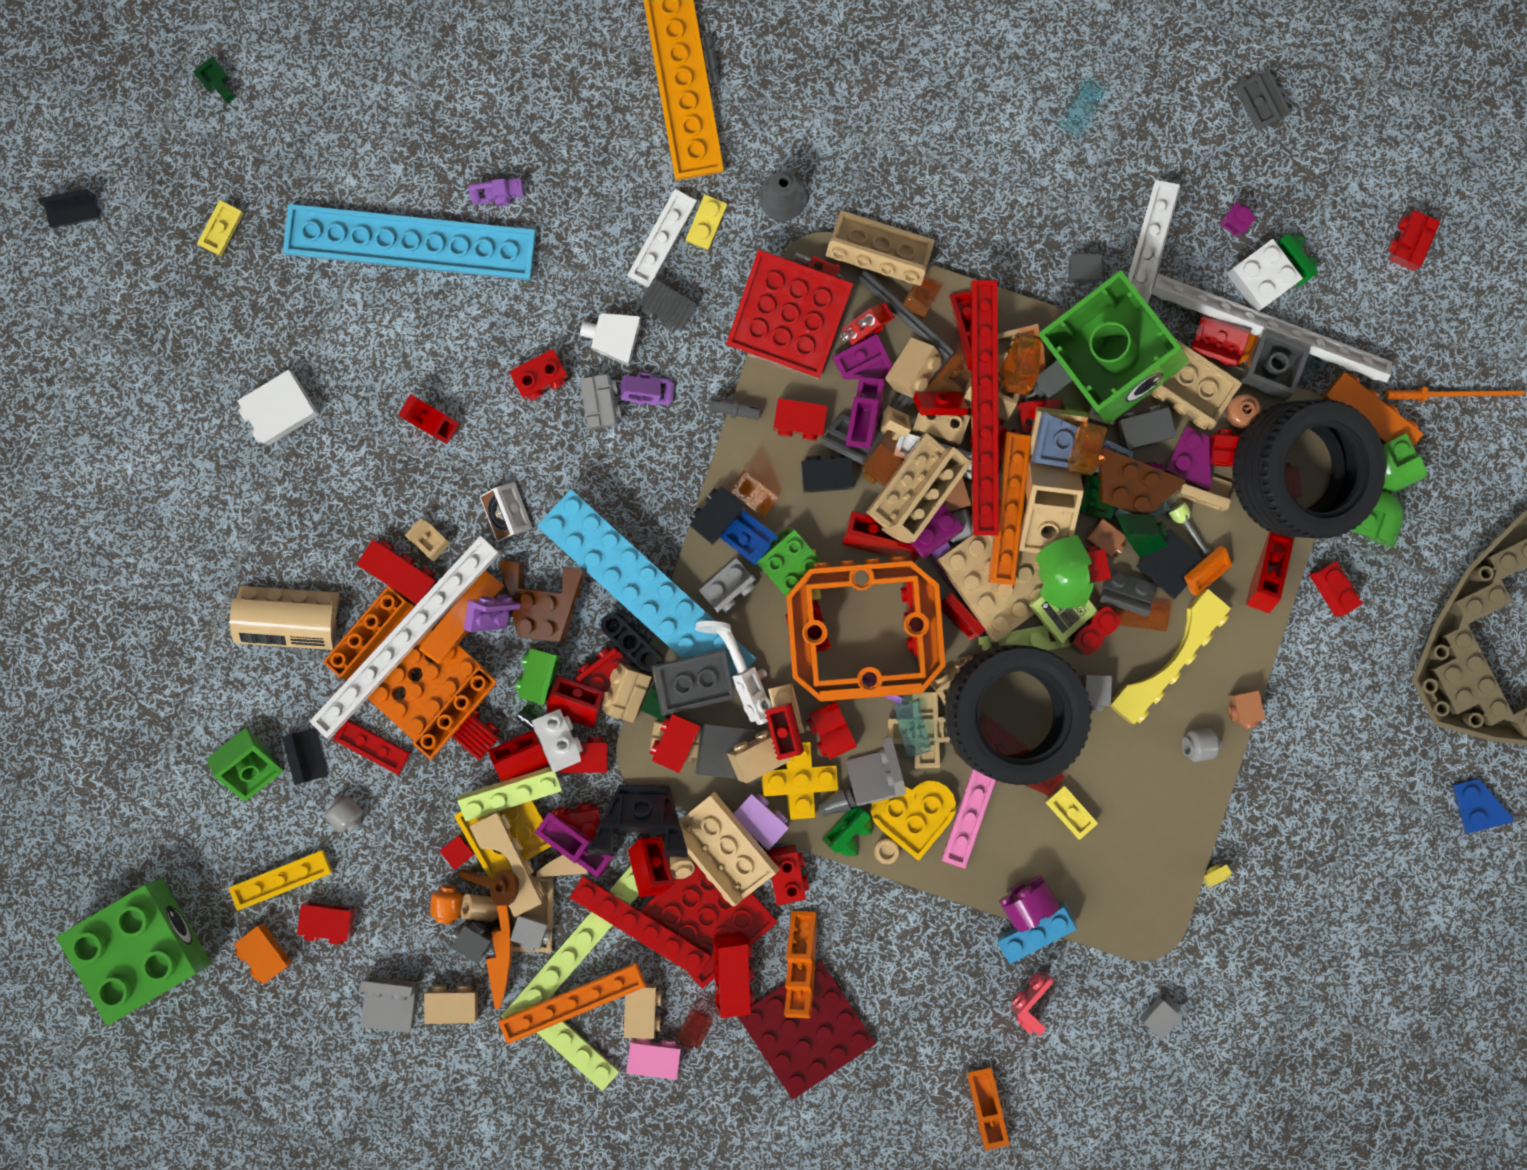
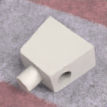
(613, 336)

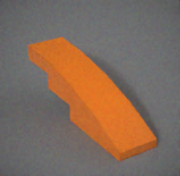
(451, 628)
(500, 962)
(801, 964)

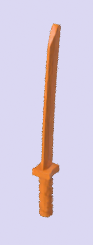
(1423, 394)

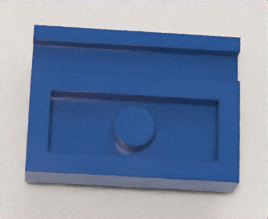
(748, 537)

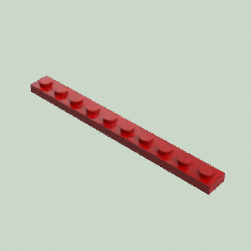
(984, 408)

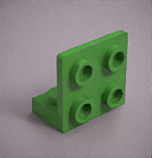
(788, 560)

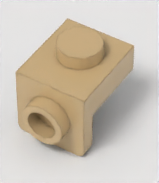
(427, 539)

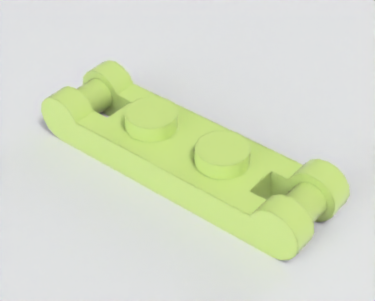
(1033, 636)

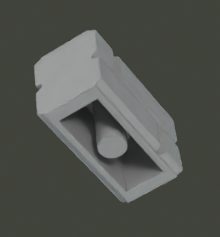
(599, 402)

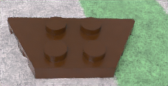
(1134, 484)

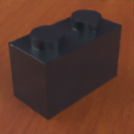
(827, 474)
(716, 515)

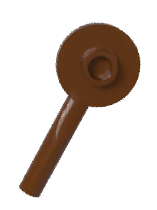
(503, 886)

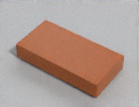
(1208, 570)

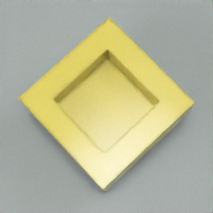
(1216, 875)

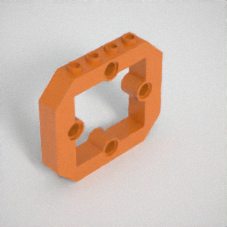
(928, 639)

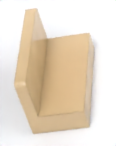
(1216, 498)

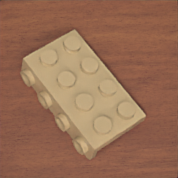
(880, 248)
(1198, 390)
(725, 850)

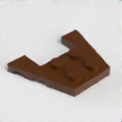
(542, 612)

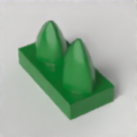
(1305, 265)
(841, 837)

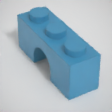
(1020, 944)

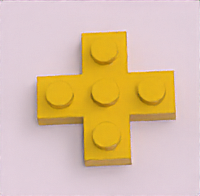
(799, 783)

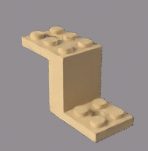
(1051, 493)

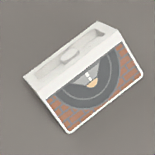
(505, 511)

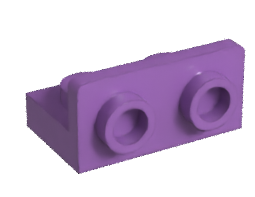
(489, 613)

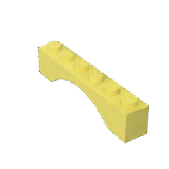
(1201, 619)

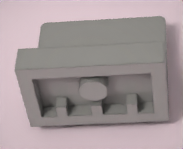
(728, 586)
(876, 775)
(388, 1004)

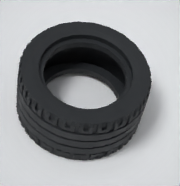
(1355, 476)
(1069, 722)

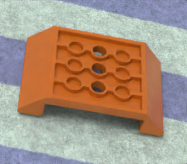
(435, 703)

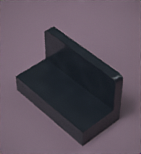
(70, 208)
(305, 756)

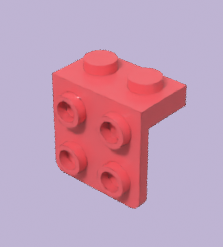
(1024, 1001)

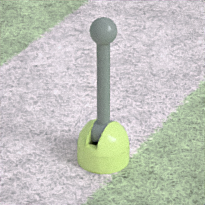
(1181, 514)

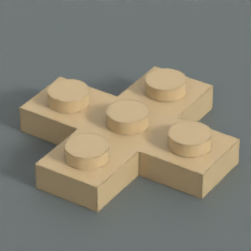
(935, 729)

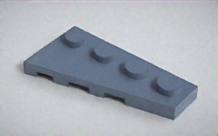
(1056, 440)

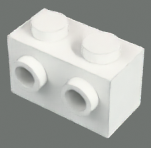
(556, 740)

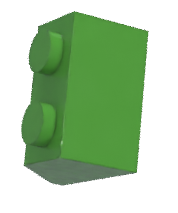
(538, 675)
(244, 765)

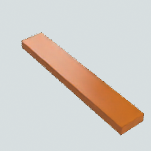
(1011, 506)
(572, 1003)

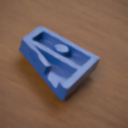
(1479, 806)

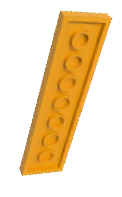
(683, 88)

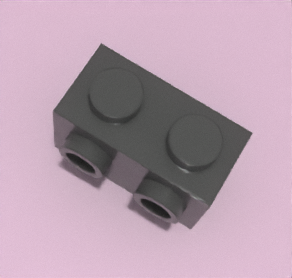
(1146, 428)
(472, 939)

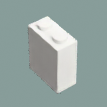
(277, 408)

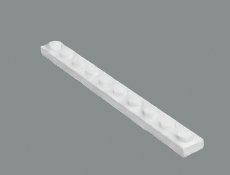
(1150, 246)
(1234, 313)
(404, 637)

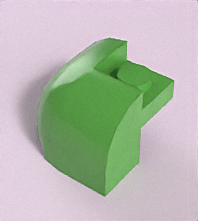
(1402, 464)
(1384, 522)
(1065, 573)

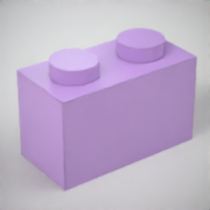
(761, 820)

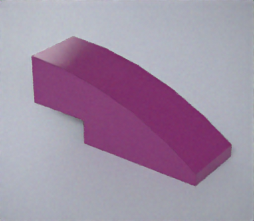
(866, 412)
(572, 844)

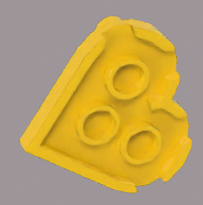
(917, 817)

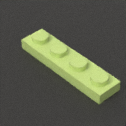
(509, 793)
(580, 1054)

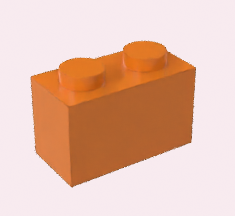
(262, 954)

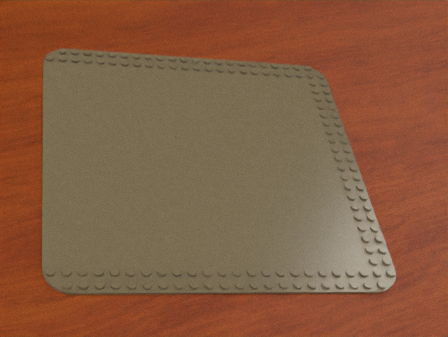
(1154, 807)

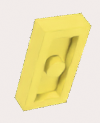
(706, 222)
(220, 228)
(1071, 812)

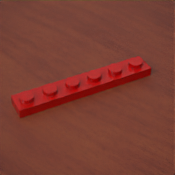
(640, 926)

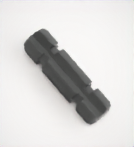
(710, 60)

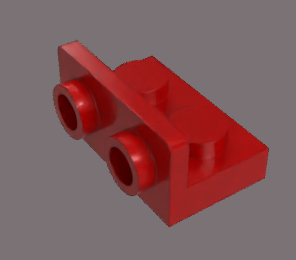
(599, 673)

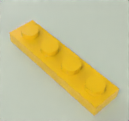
(280, 880)

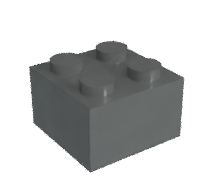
(1274, 365)

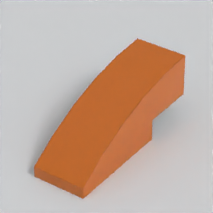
(988, 1109)

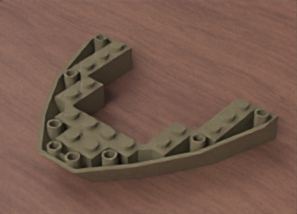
(1452, 669)

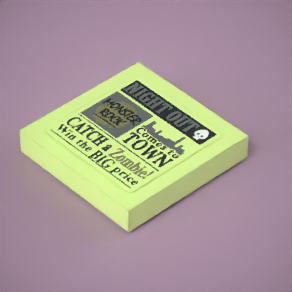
(1060, 621)

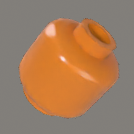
(446, 904)

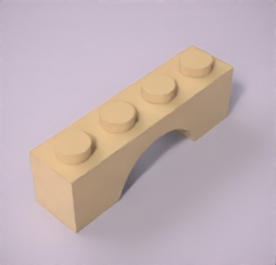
(494, 834)

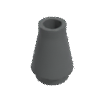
(839, 802)

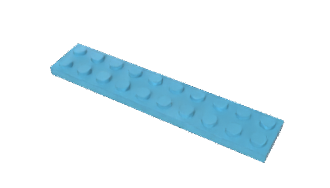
(409, 242)
(632, 579)

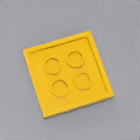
(524, 821)

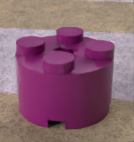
(1029, 904)

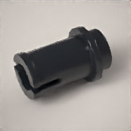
(526, 717)

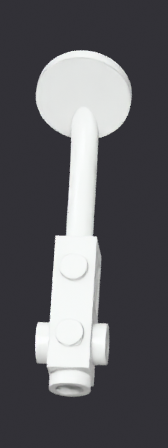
(747, 679)

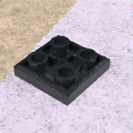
(1170, 564)

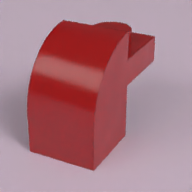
(428, 419)

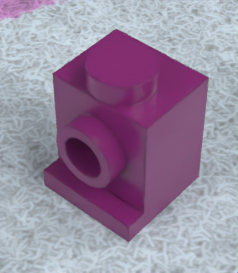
(1237, 219)

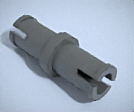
(734, 408)

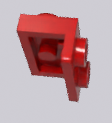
(1220, 340)
(583, 817)

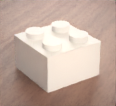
(1264, 275)

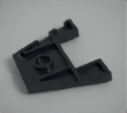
(640, 811)

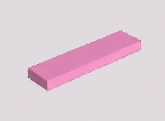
(968, 819)

